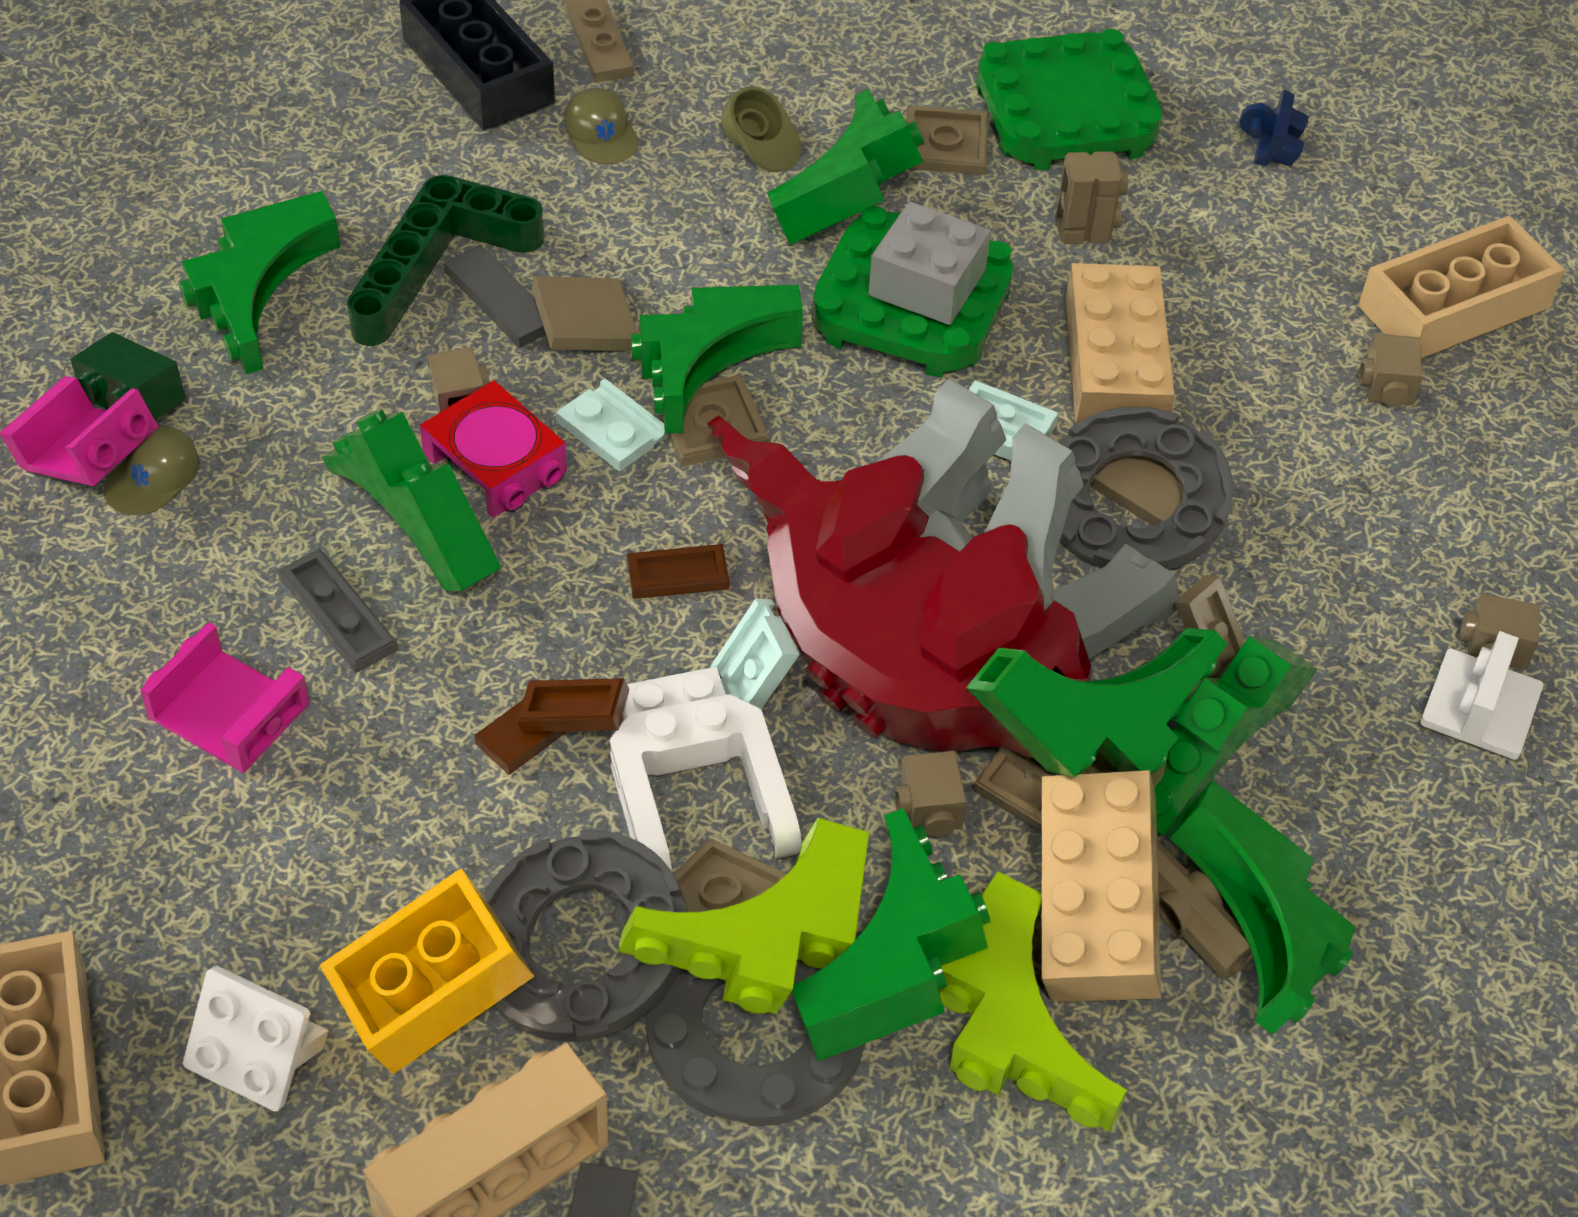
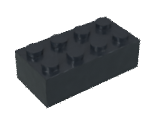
(479, 57)

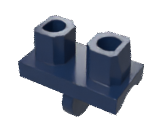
(1276, 129)

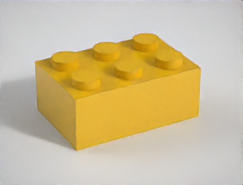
(426, 971)

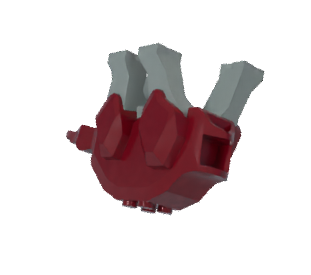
(900, 597)

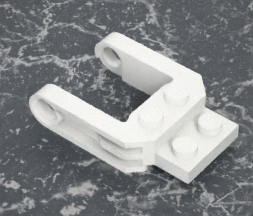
(692, 724)

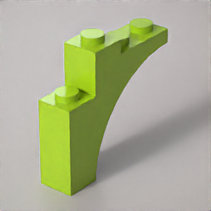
(758, 941)
(1009, 1022)

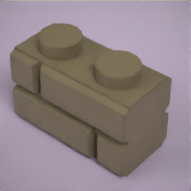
(1090, 197)

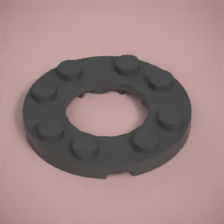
(1159, 436)
(580, 863)
(726, 1087)

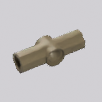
(1196, 912)

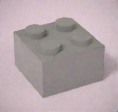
(929, 262)

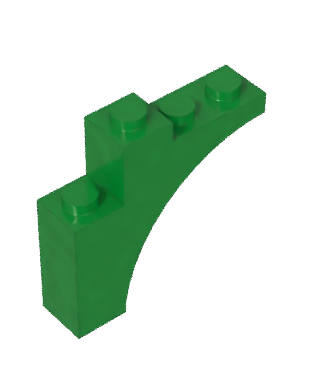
(850, 172)
(253, 260)
(709, 336)
(419, 495)
(1119, 716)
(1223, 716)
(1267, 888)
(895, 964)

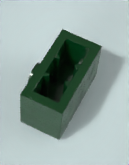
(118, 364)

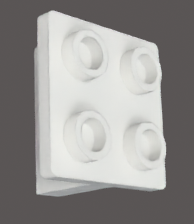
(1483, 699)
(250, 1038)

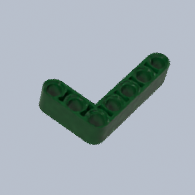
(438, 213)

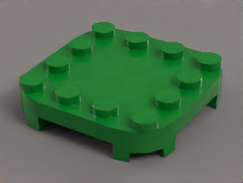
(1068, 96)
(848, 313)

